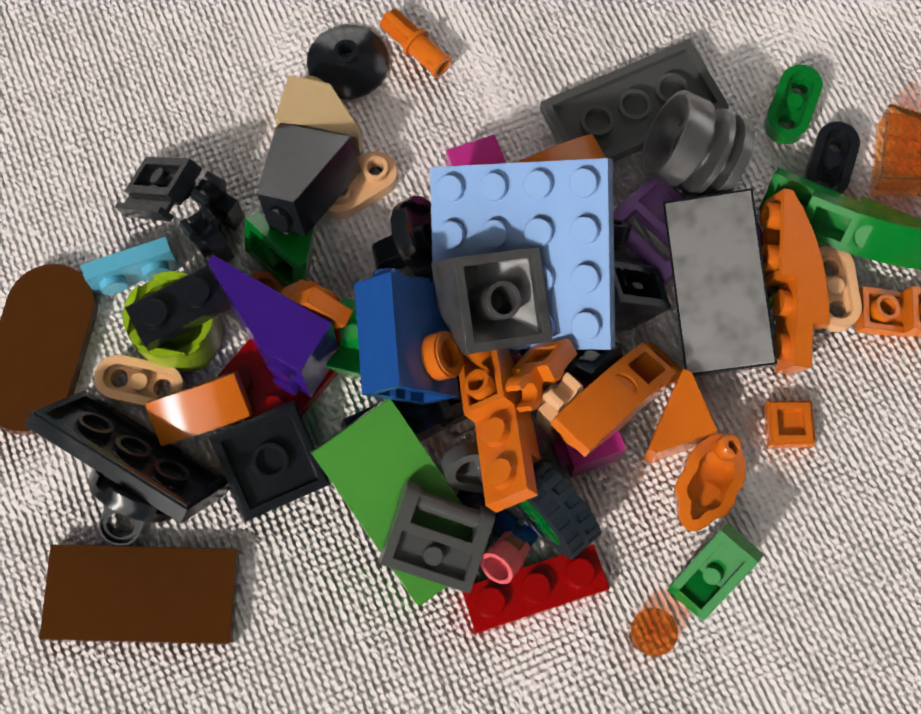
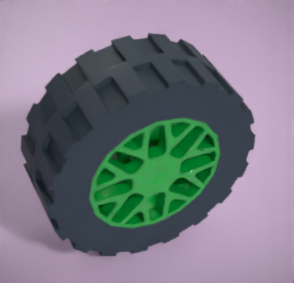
(560, 513)

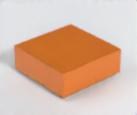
(789, 424)

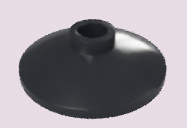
(352, 75)

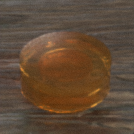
(653, 632)

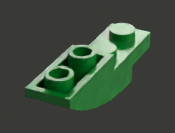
(854, 225)

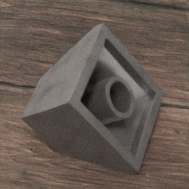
(493, 299)

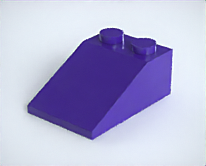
(286, 334)

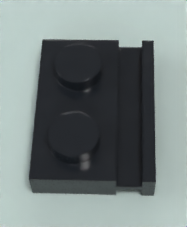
(158, 187)

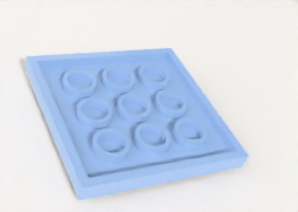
(544, 205)

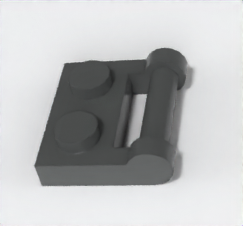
(431, 552)

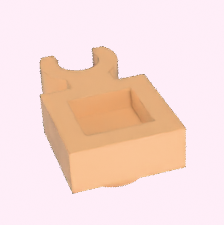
(556, 398)

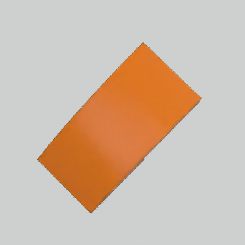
(319, 301)
(890, 312)
(199, 408)

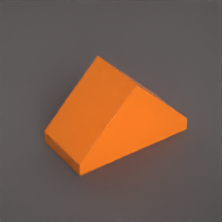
(683, 421)

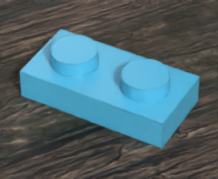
(117, 271)

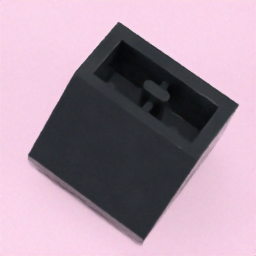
(637, 292)

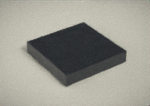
(268, 460)

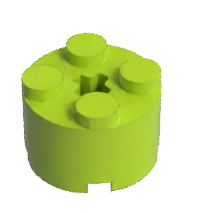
(186, 352)

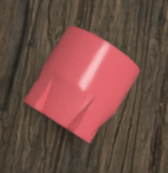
(505, 558)

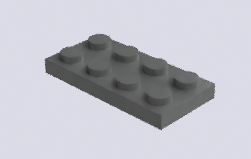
(626, 101)

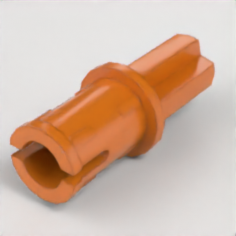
(416, 43)

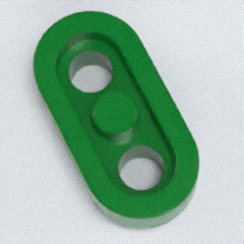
(792, 107)

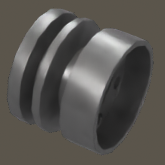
(697, 146)

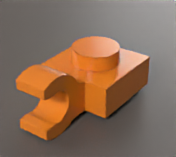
(537, 368)

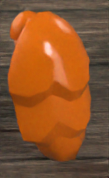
(710, 481)

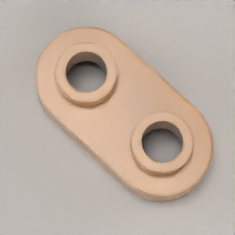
(366, 187)
(842, 288)
(142, 381)

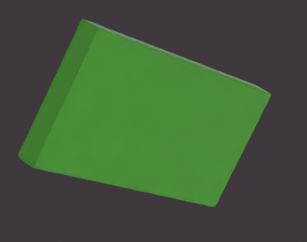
(368, 469)

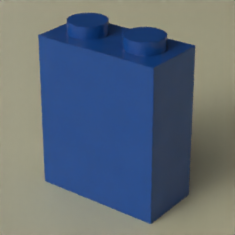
(391, 324)

